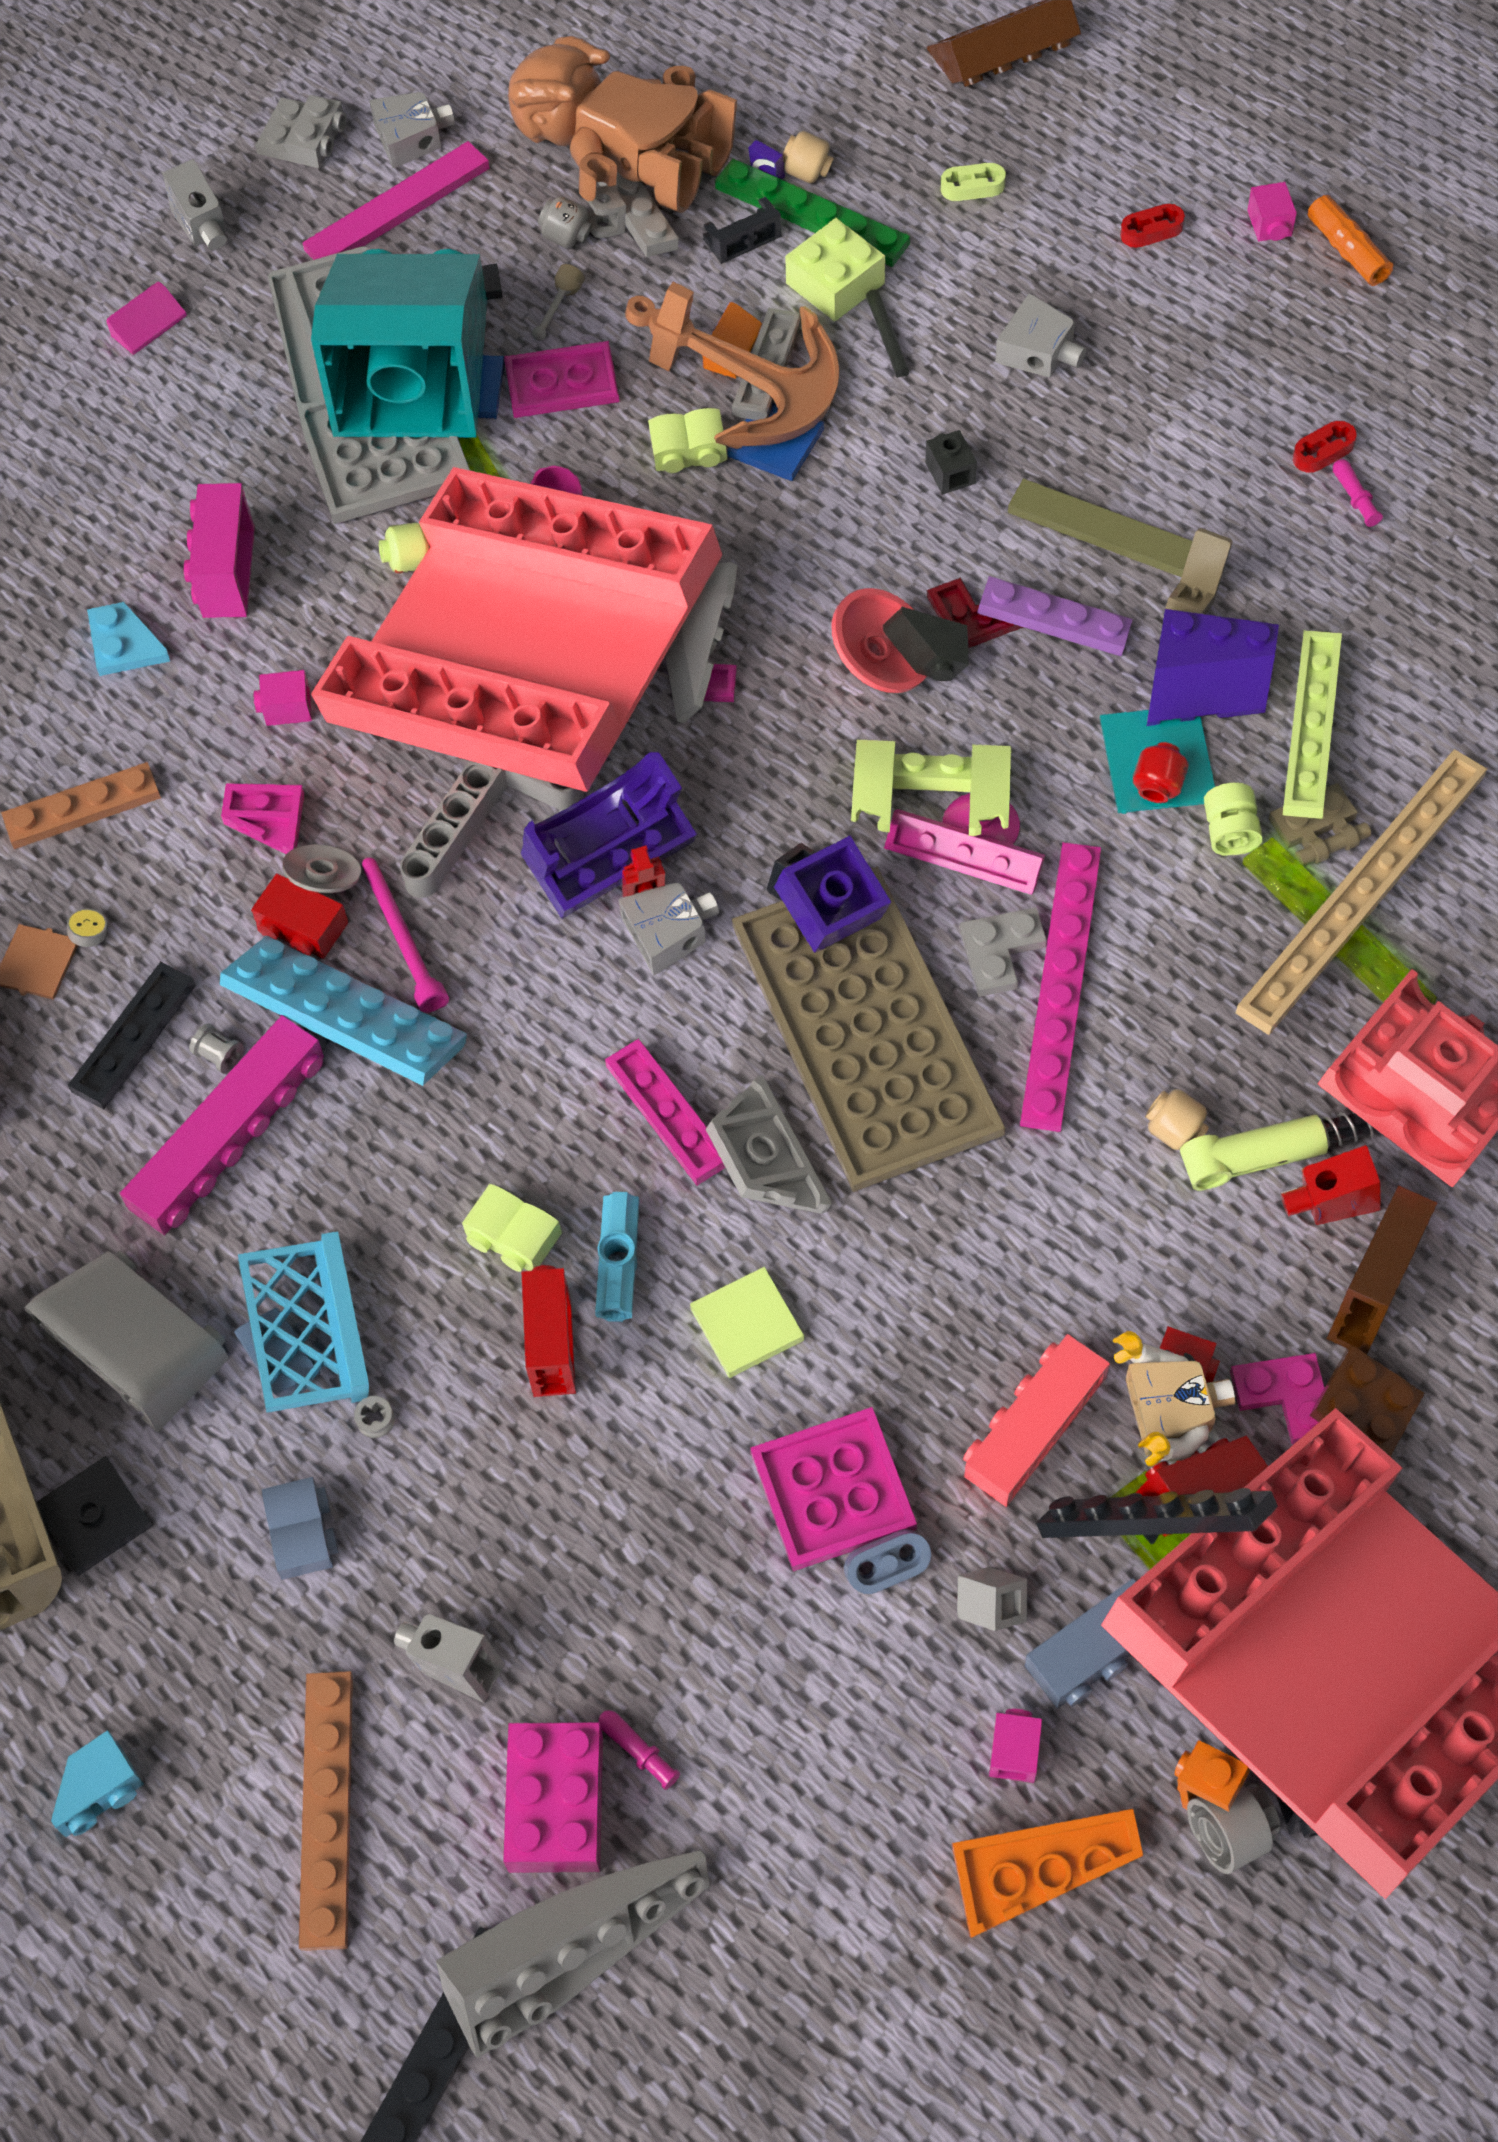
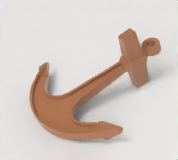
(799, 393)

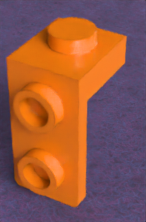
(1210, 1776)

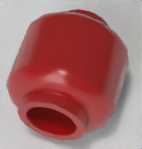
(1160, 772)

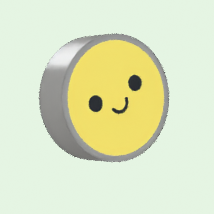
(87, 927)

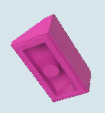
(145, 318)

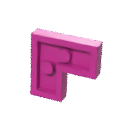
(1283, 1381)

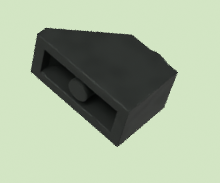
(929, 643)

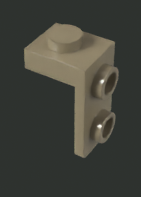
(1201, 573)

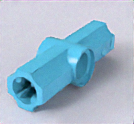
(617, 1278)

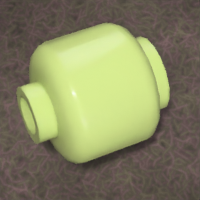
(403, 547)

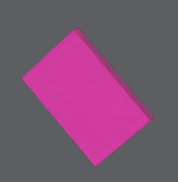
(561, 379)

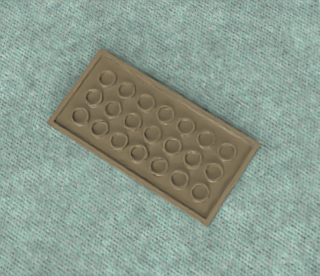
(870, 1043)

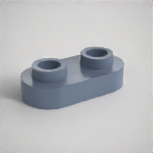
(887, 1565)

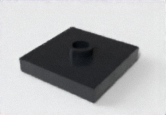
(92, 1515)

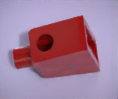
(1337, 1188)

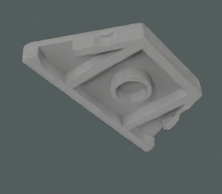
(765, 1152)

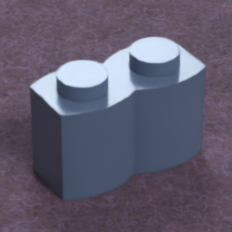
(298, 1527)

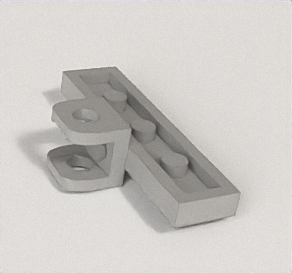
(631, 206)

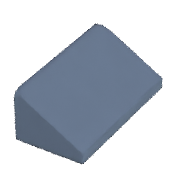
(277, 1349)

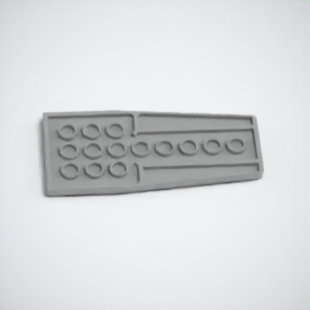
(353, 472)

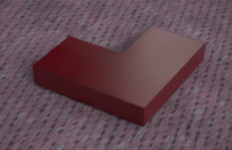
(956, 604)

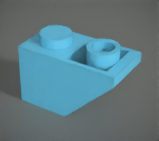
(93, 1782)

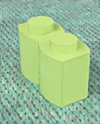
(687, 440)
(511, 1229)

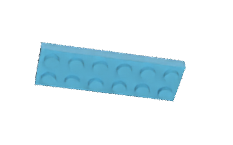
(343, 1009)

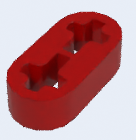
(1152, 225)
(1327, 450)

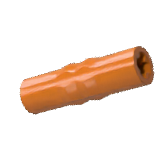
(1350, 240)

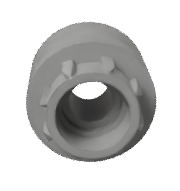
(1237, 1835)

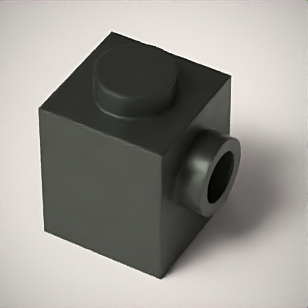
(950, 462)

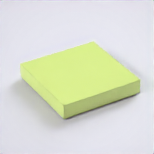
(747, 1322)

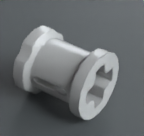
(216, 1048)

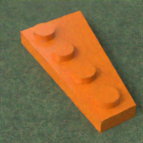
(1030, 1866)

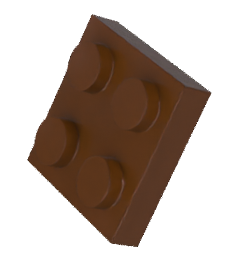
(1370, 1398)

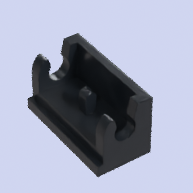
(745, 233)

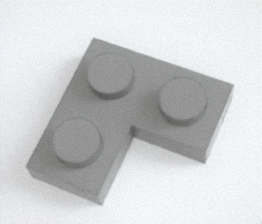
(991, 942)

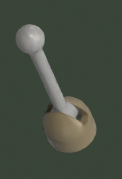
(566, 283)

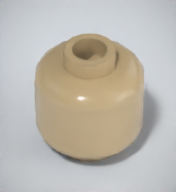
(807, 157)
(1176, 1118)

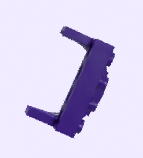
(601, 833)

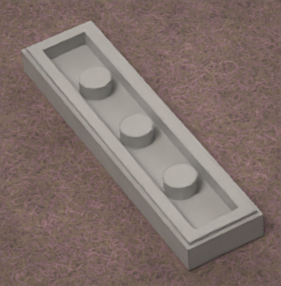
(775, 345)

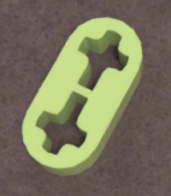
(973, 181)

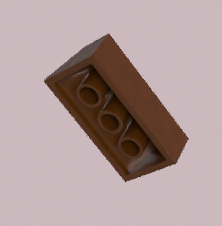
(1005, 40)

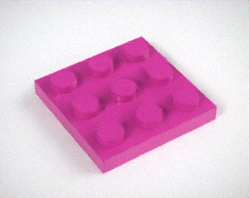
(832, 1488)

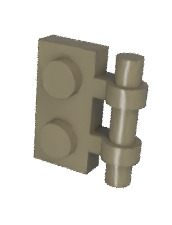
(1304, 830)

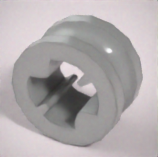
(372, 1404)

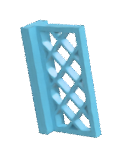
(340, 1326)

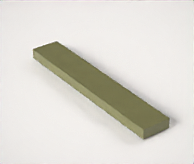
(1100, 527)

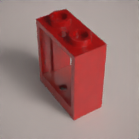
(548, 1331)

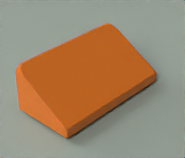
(736, 328)

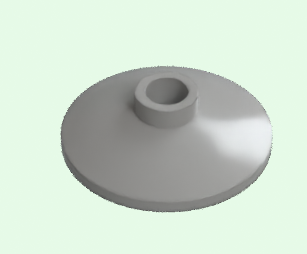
(321, 868)

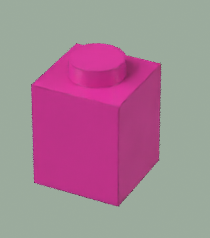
(1271, 211)
(283, 698)
(1015, 1746)

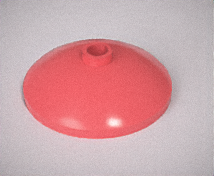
(864, 645)

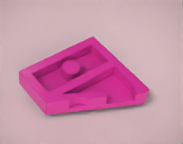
(265, 813)

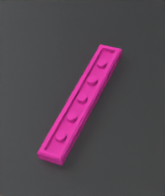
(399, 202)

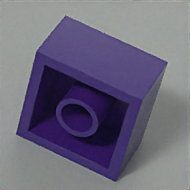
(832, 894)

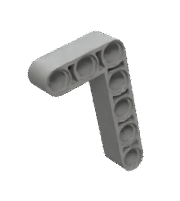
(458, 831)

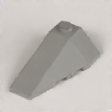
(696, 640)

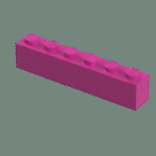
(223, 1126)

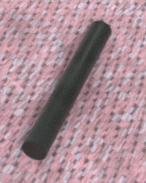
(887, 333)

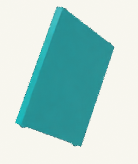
(1125, 738)

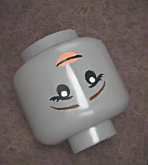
(564, 222)

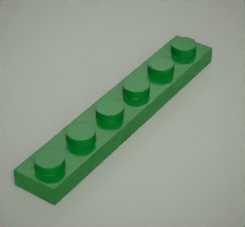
(807, 208)

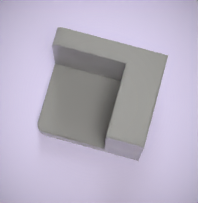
(992, 1598)

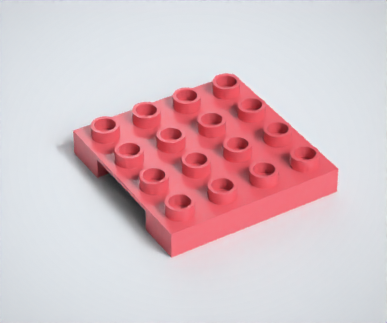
(523, 628)
(1333, 1653)

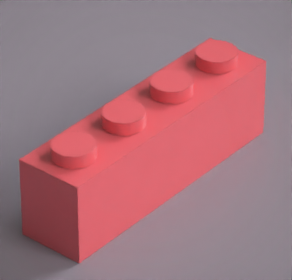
(1035, 1419)

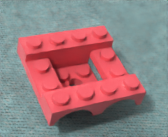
(1422, 1080)

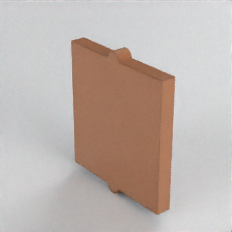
(36, 961)

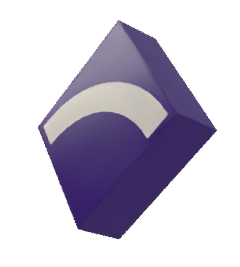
(766, 159)

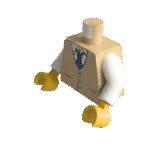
(1170, 1399)

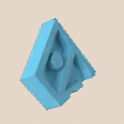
(122, 640)

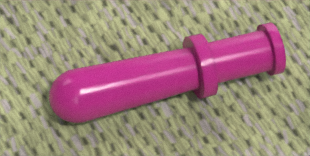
(1360, 498)
(630, 1741)

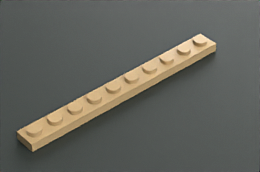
(1360, 892)

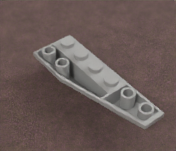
(560, 1946)

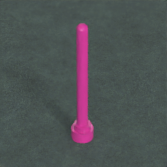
(429, 992)

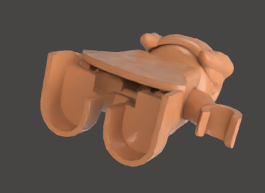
(623, 121)

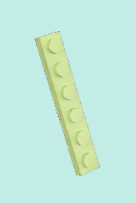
(1312, 725)

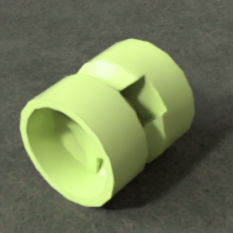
(1232, 819)

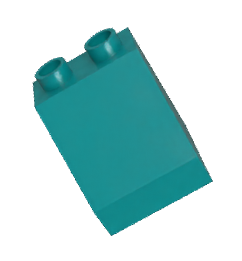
(401, 343)

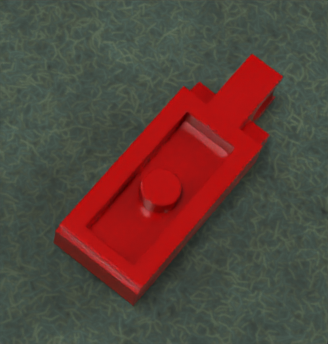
(642, 873)

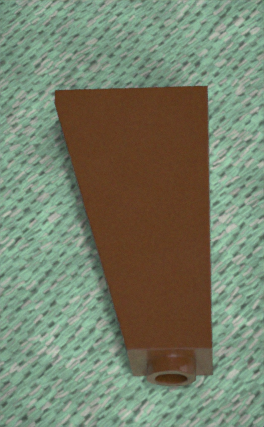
(1382, 1270)

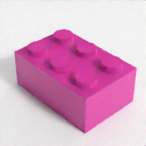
(220, 550)
(553, 1797)

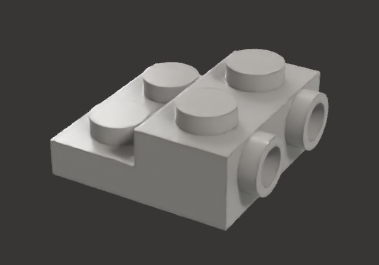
(302, 130)

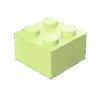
(835, 269)

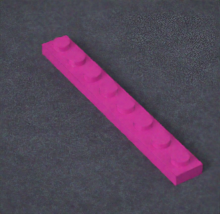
(1060, 988)

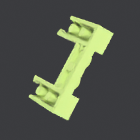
(881, 771)

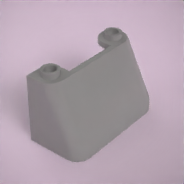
(129, 1336)

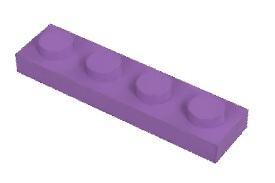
(1054, 616)

